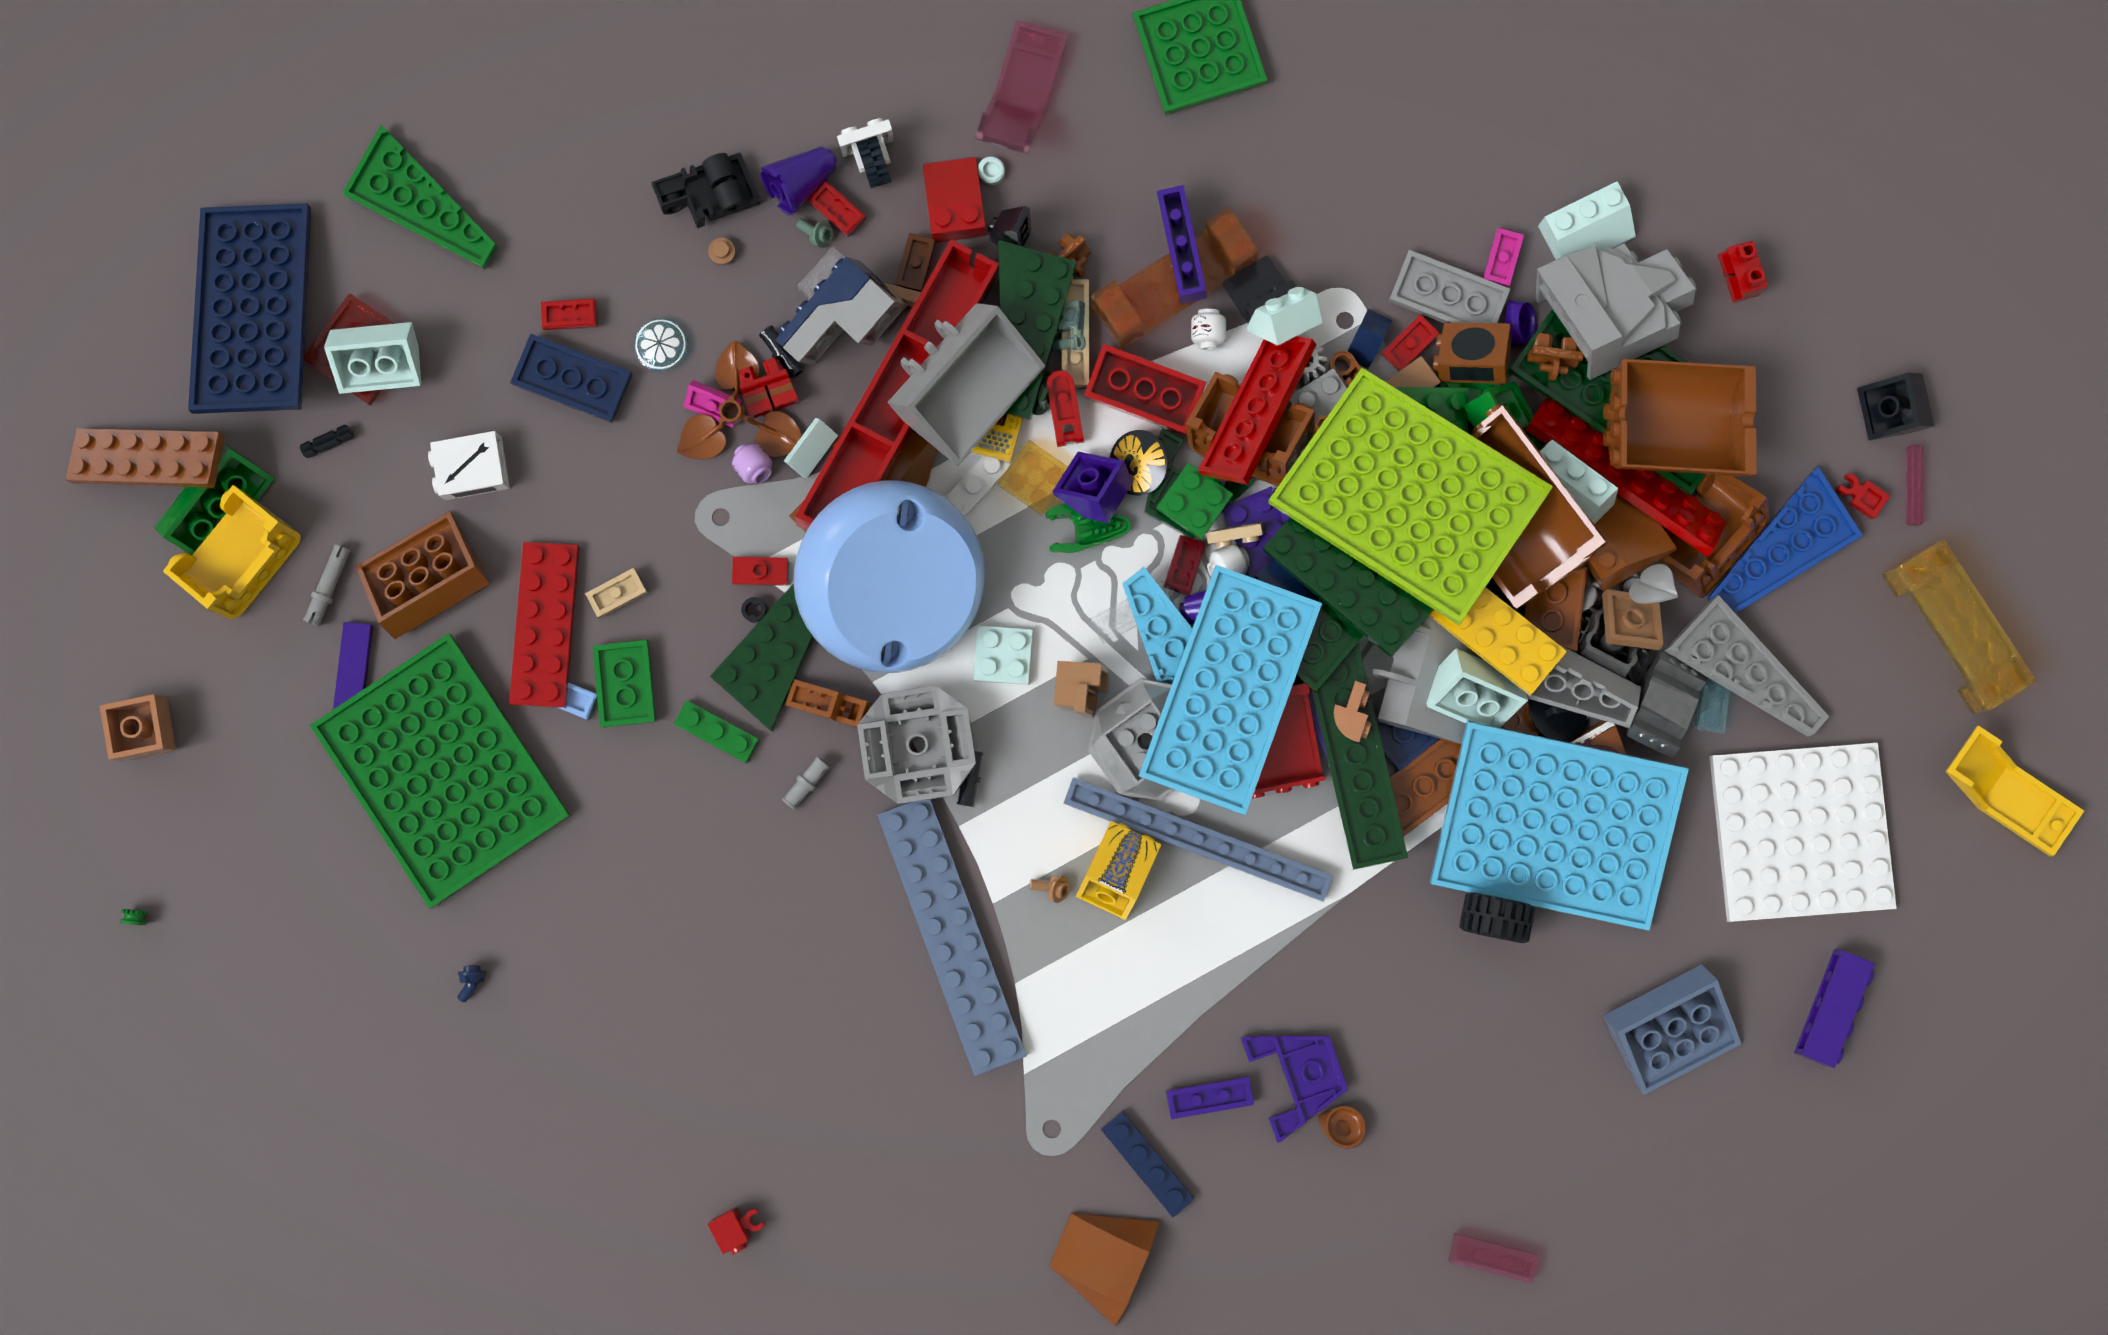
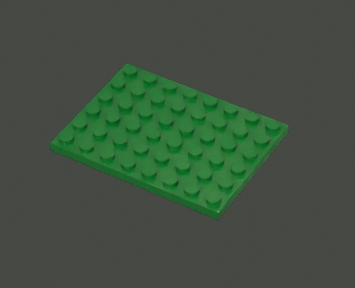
(440, 770)

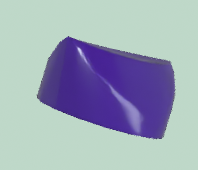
(1522, 321)

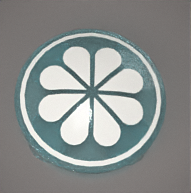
(660, 344)

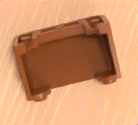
(1283, 445)
(1746, 518)

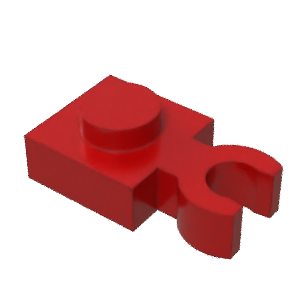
(1866, 497)

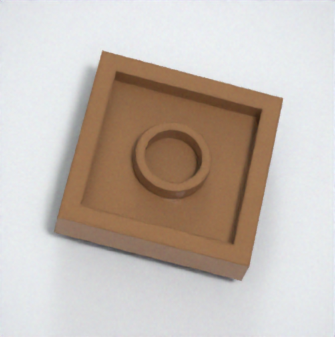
(1631, 622)

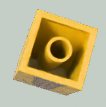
(1118, 870)

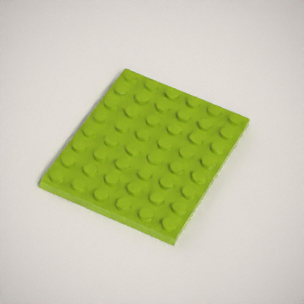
(1410, 495)

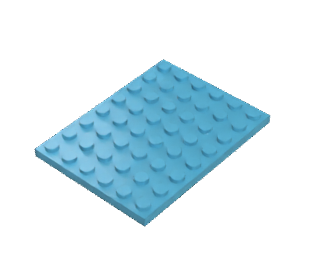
(1558, 825)

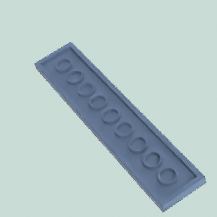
(952, 936)

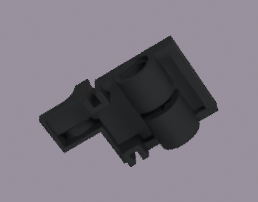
(712, 189)

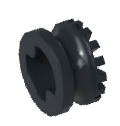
(756, 601)

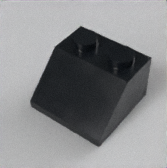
(1895, 406)

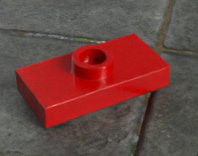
(836, 208)
(569, 314)
(760, 571)

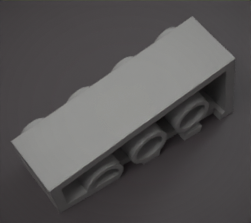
(1589, 690)

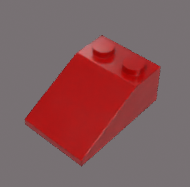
(954, 200)

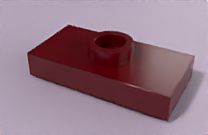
(1184, 565)

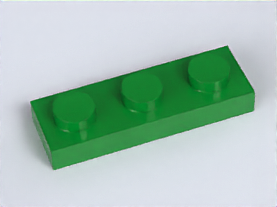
(716, 731)

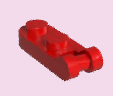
(1064, 407)

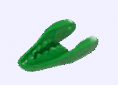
(1088, 531)

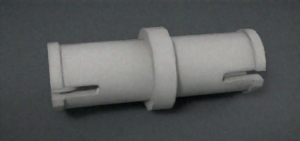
(805, 783)

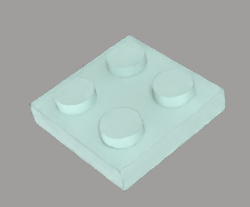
(1003, 655)

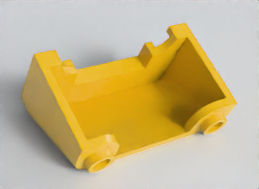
(235, 556)

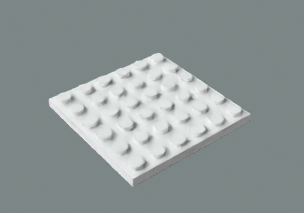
(1802, 832)

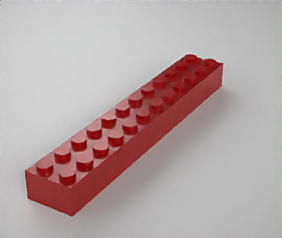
(875, 430)

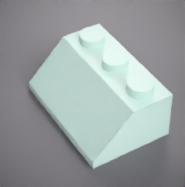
(1595, 220)
(374, 357)
(1587, 486)
(1474, 691)

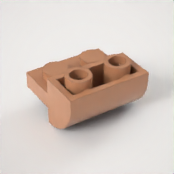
(1348, 720)

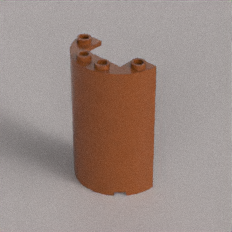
(1559, 533)

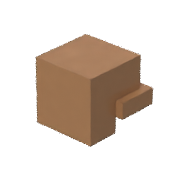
(1078, 686)

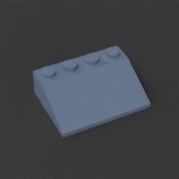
(1673, 1029)

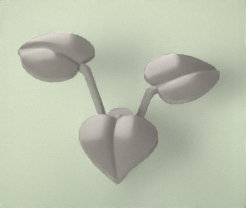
(1653, 586)

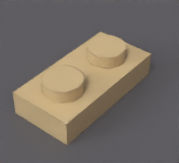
(1224, 536)
(616, 593)

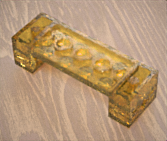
(1962, 626)

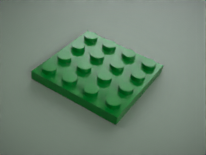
(1198, 51)

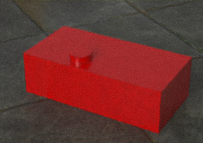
(1144, 389)

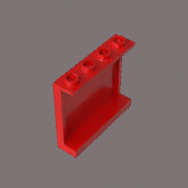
(1294, 749)

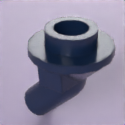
(471, 976)

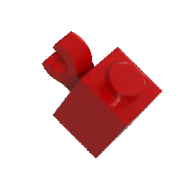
(732, 1230)

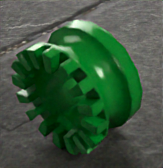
(133, 917)

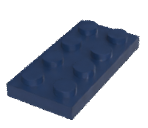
(571, 378)

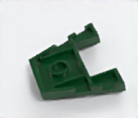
(1172, 444)

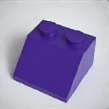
(1094, 486)

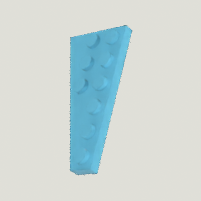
(1159, 624)

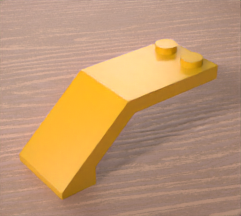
(2012, 794)

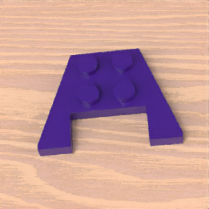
(1310, 1073)

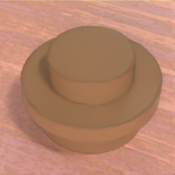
(721, 251)

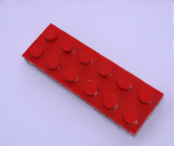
(1256, 410)
(544, 625)

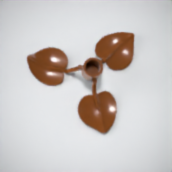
(701, 435)

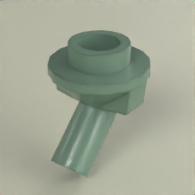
(820, 235)

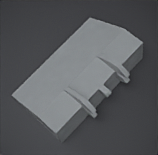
(966, 381)
(1412, 680)

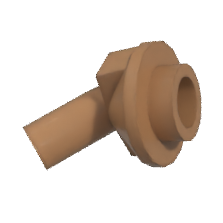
(1057, 887)

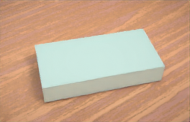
(811, 448)

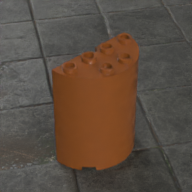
(1682, 417)

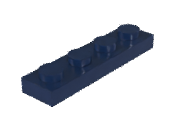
(1147, 1164)

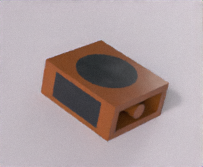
(1473, 352)

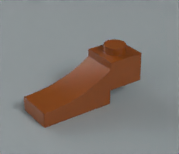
(827, 703)

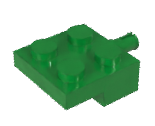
(1194, 501)

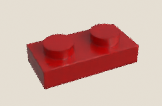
(1410, 343)

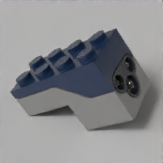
(847, 301)

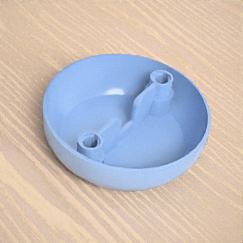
(889, 577)

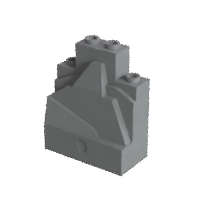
(1615, 302)

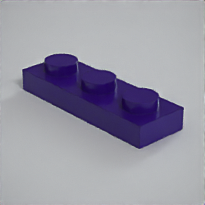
(1209, 1097)

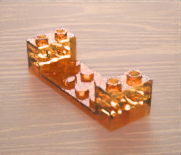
(1152, 294)

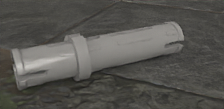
(326, 585)

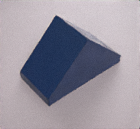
(1369, 338)

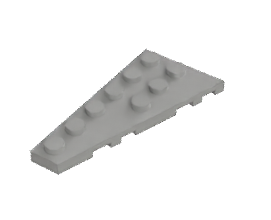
(1732, 656)

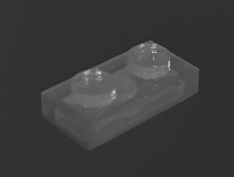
(820, 271)

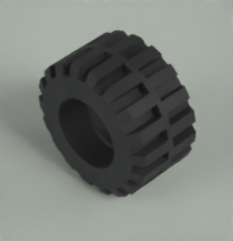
(1497, 917)

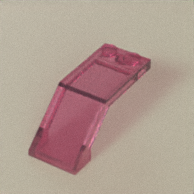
(1023, 87)

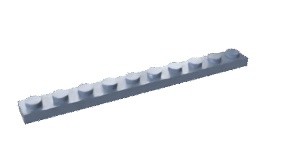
(1198, 839)

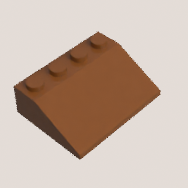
(1632, 544)
(421, 575)

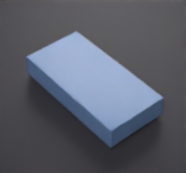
(580, 701)

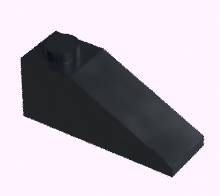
(1011, 226)

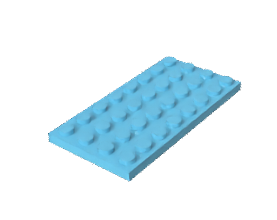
(1230, 690)

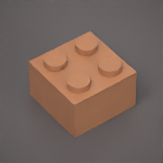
(137, 727)

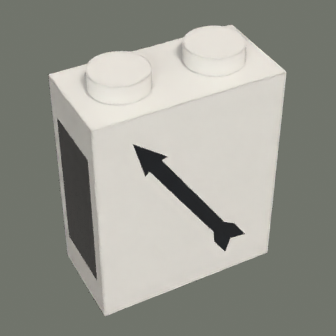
(469, 465)

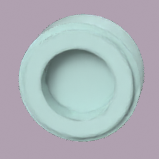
(991, 171)

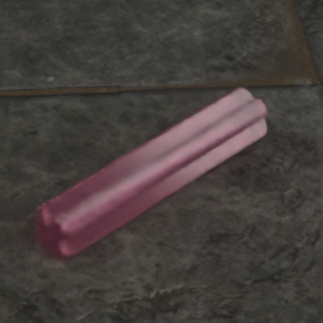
(1914, 485)

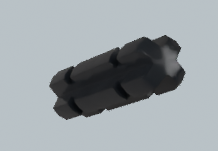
(326, 441)

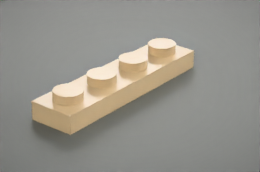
(1077, 362)

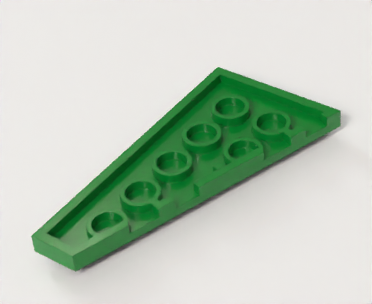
(404, 193)

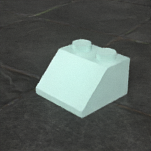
(1286, 316)

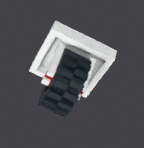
(869, 149)

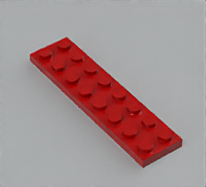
(1642, 488)

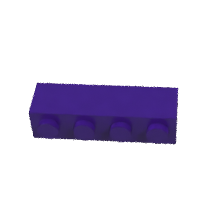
(1182, 244)
(1835, 1008)

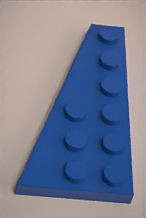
(1798, 537)

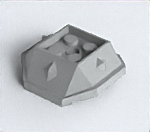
(1118, 733)
(887, 736)

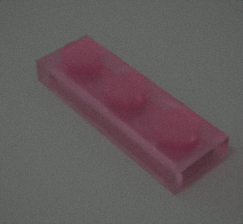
(1493, 1258)

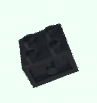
(1255, 286)

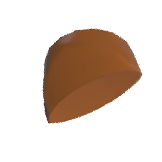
(1343, 1126)

